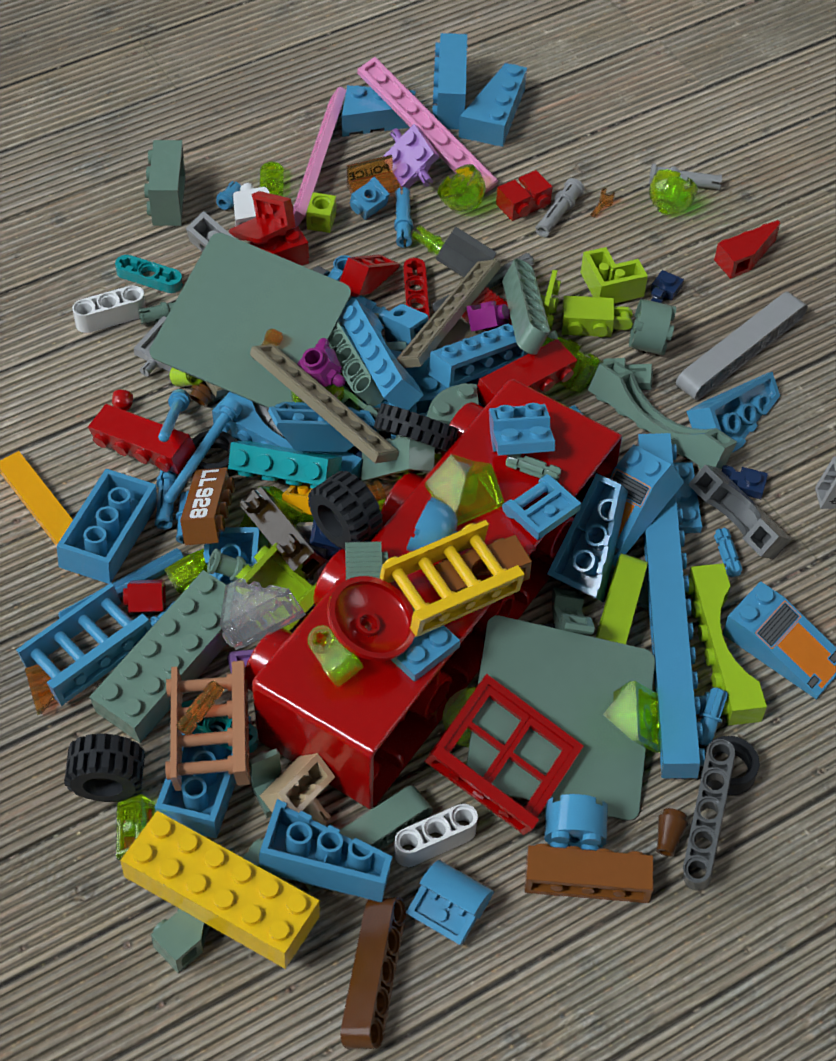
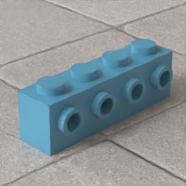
(474, 356)

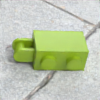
(593, 316)

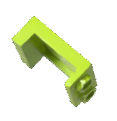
(274, 571)

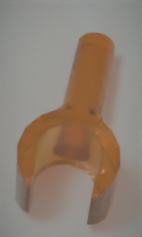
(604, 201)
(272, 337)

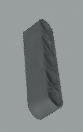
(705, 827)

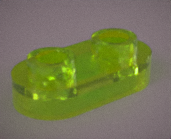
(272, 178)

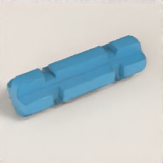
(728, 552)

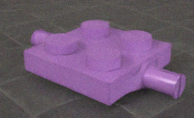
(412, 156)

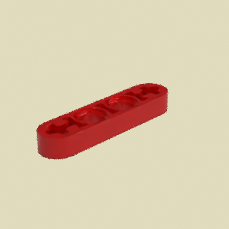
(416, 296)

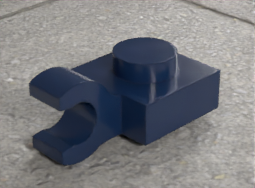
(665, 286)

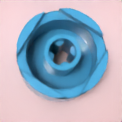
(576, 822)

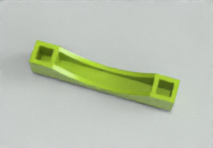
(709, 593)

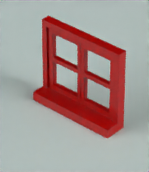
(480, 787)

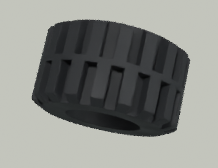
(345, 509)
(104, 767)

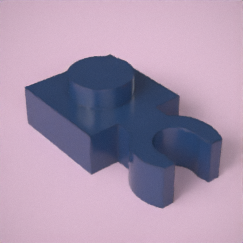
(748, 480)

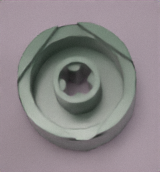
(652, 327)

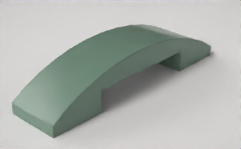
(568, 612)

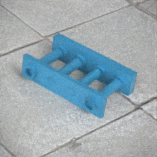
(96, 662)

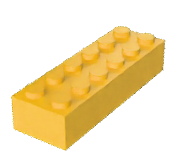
(221, 889)

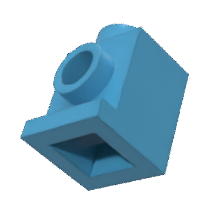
(376, 199)

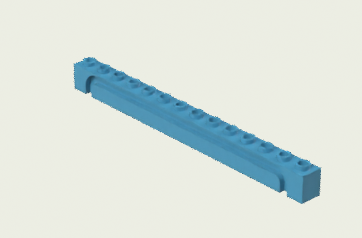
(670, 630)

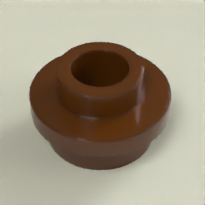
(201, 394)

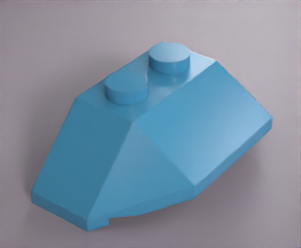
(308, 430)

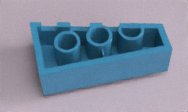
(321, 856)

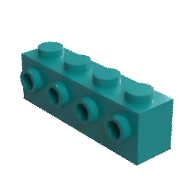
(282, 462)

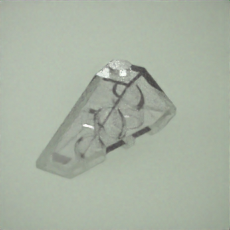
(255, 611)

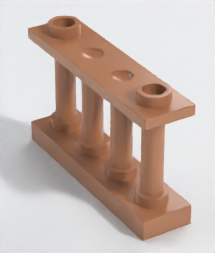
(237, 736)

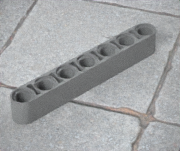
(741, 345)

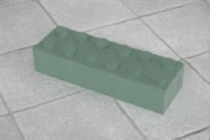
(183, 637)

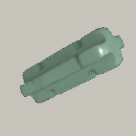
(532, 466)

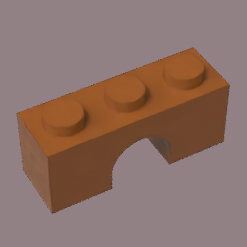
(506, 551)

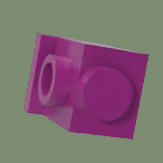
(487, 316)

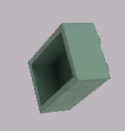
(165, 183)

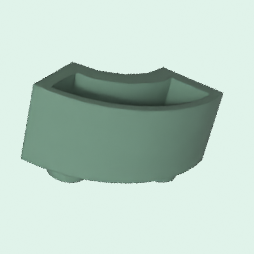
(451, 400)

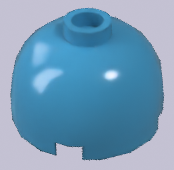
(435, 523)

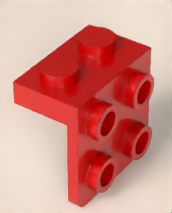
(272, 219)

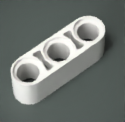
(108, 309)
(442, 823)

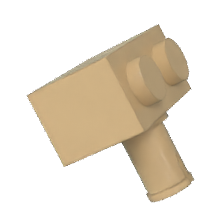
(300, 786)

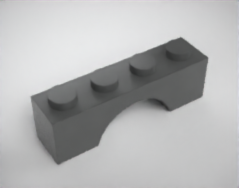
(756, 526)

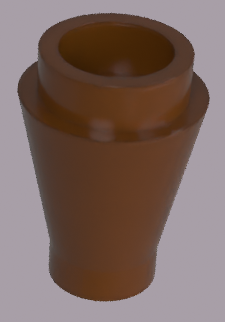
(671, 828)

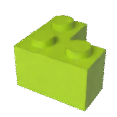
(611, 280)

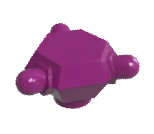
(322, 364)

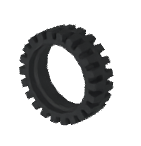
(416, 427)

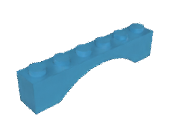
(387, 372)
(251, 428)

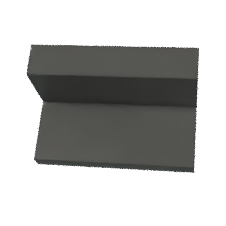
(462, 252)

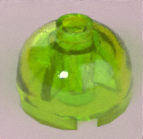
(463, 190)
(671, 193)

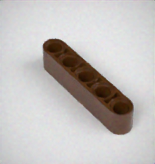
(373, 974)

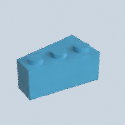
(368, 111)

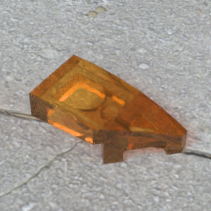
(39, 688)

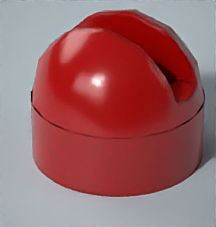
(122, 399)

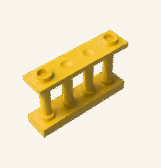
(452, 603)

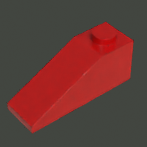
(367, 272)

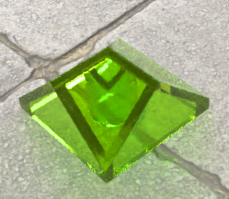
(466, 487)
(636, 714)

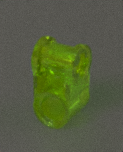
(335, 658)

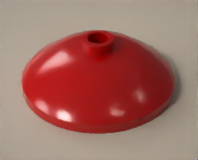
(379, 609)

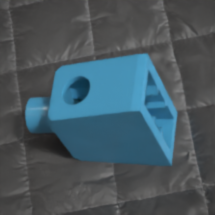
(402, 323)

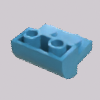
(521, 429)
(449, 901)

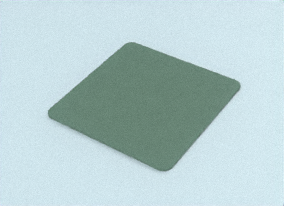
(232, 304)
(572, 685)

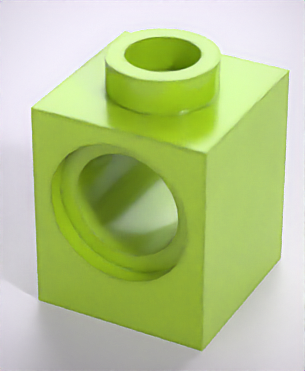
(321, 212)

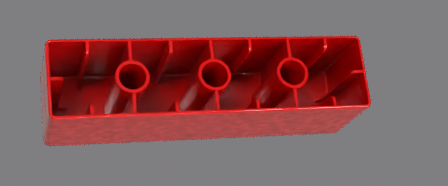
(380, 714)

